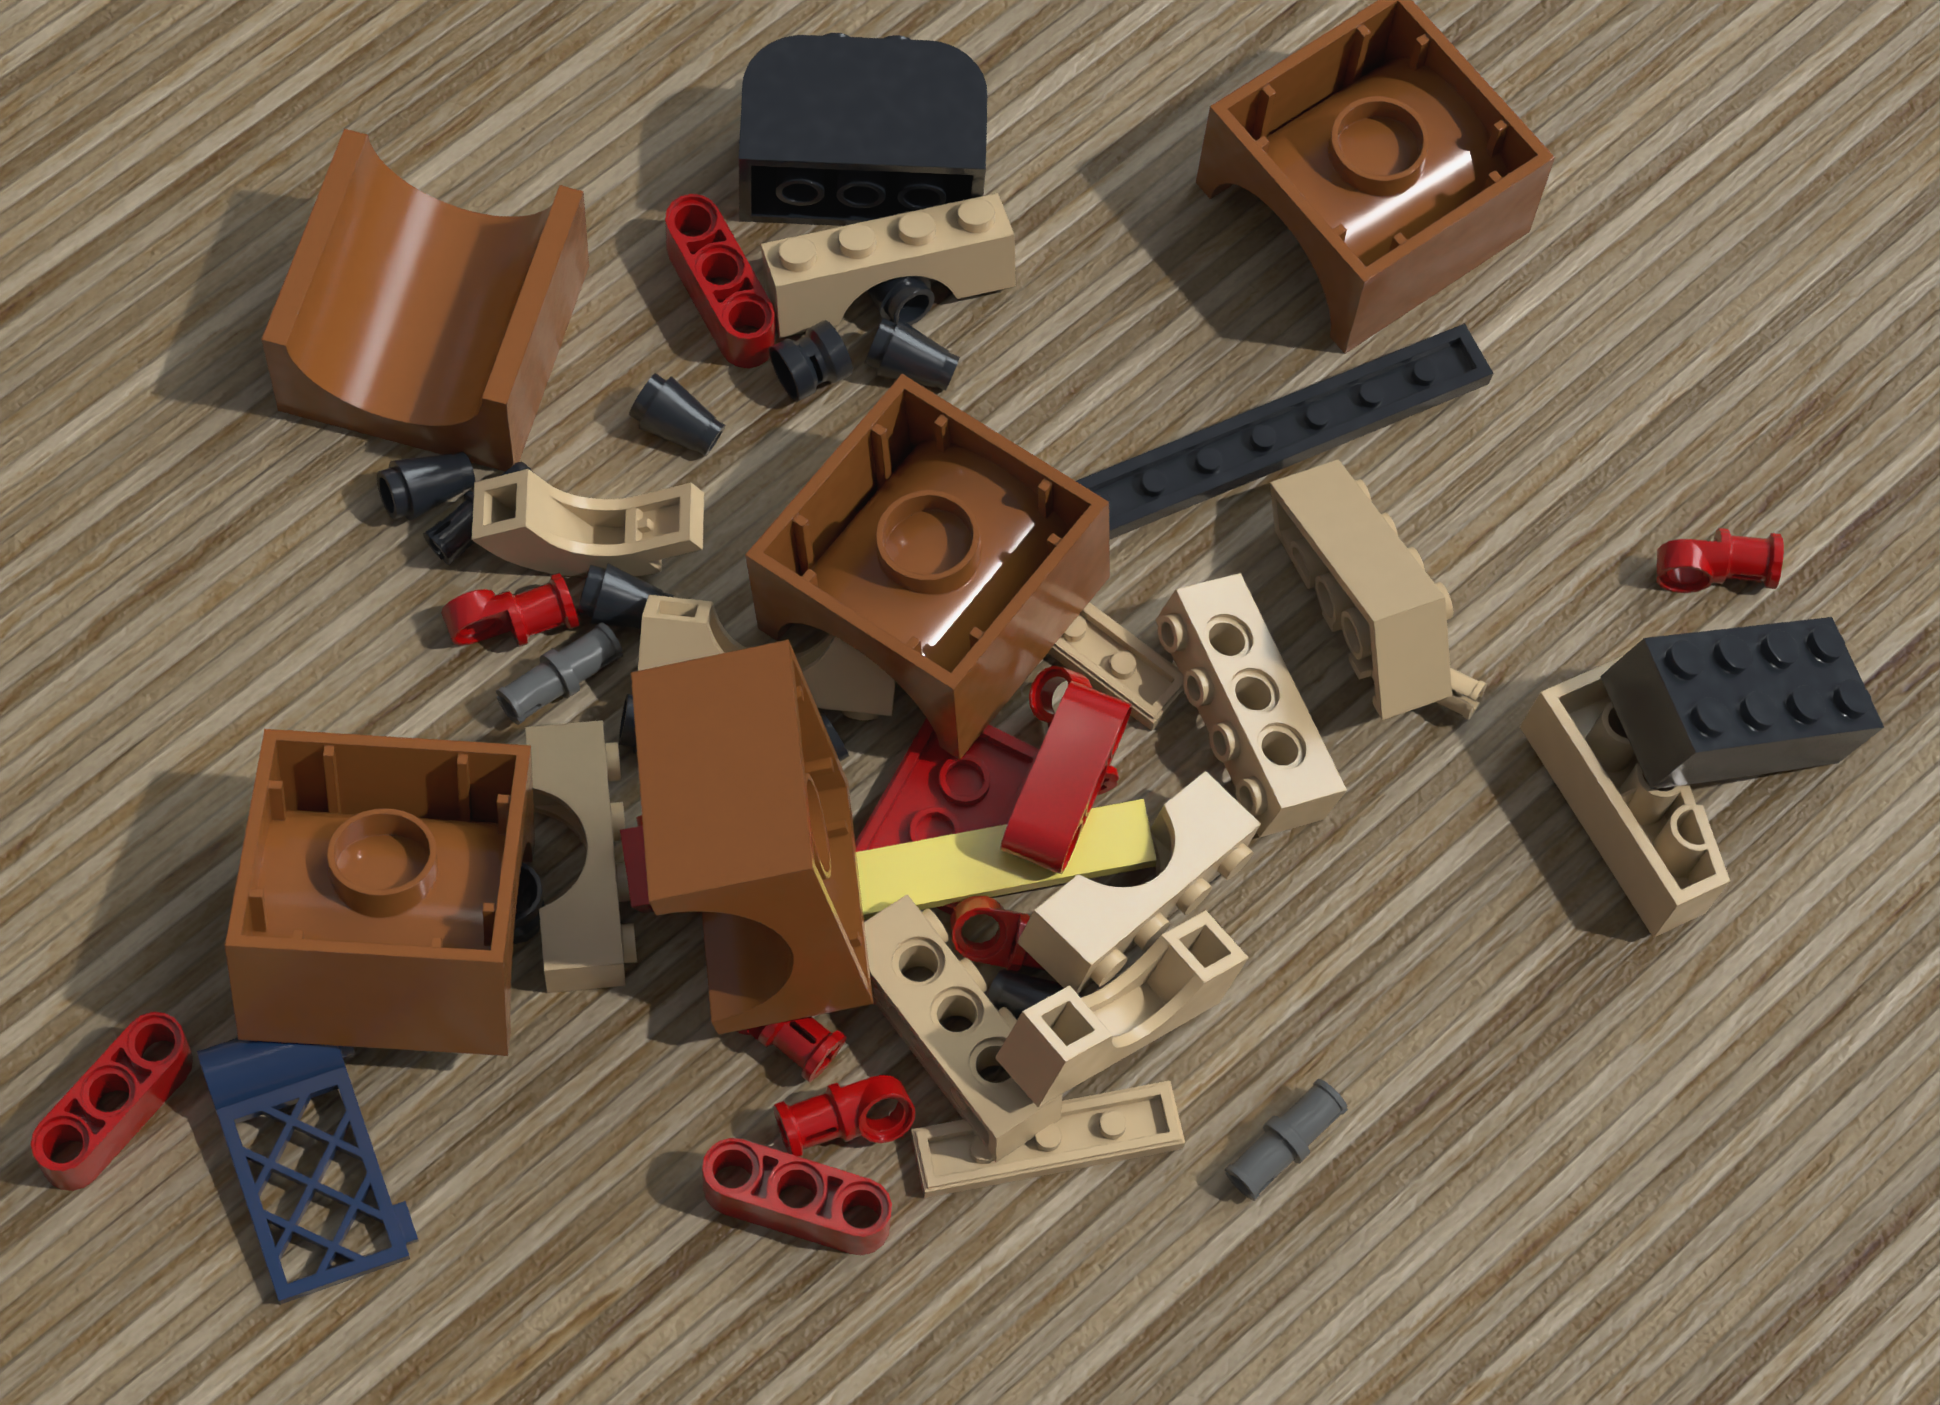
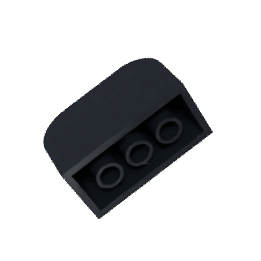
(859, 129)

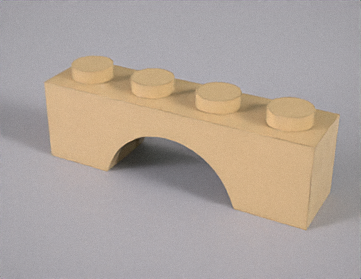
(823, 272)
(834, 671)
(1090, 926)
(582, 929)
(1077, 1037)

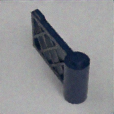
(258, 1080)

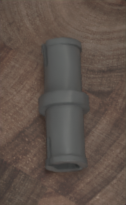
(559, 673)
(1286, 1139)

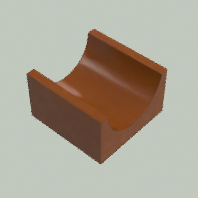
(1380, 163)
(423, 312)
(935, 557)
(752, 831)
(380, 892)

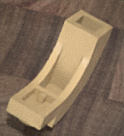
(566, 533)

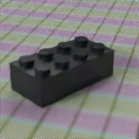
(1741, 701)

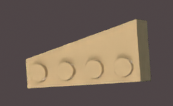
(1367, 585)
(1648, 837)

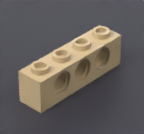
(1249, 672)
(910, 938)

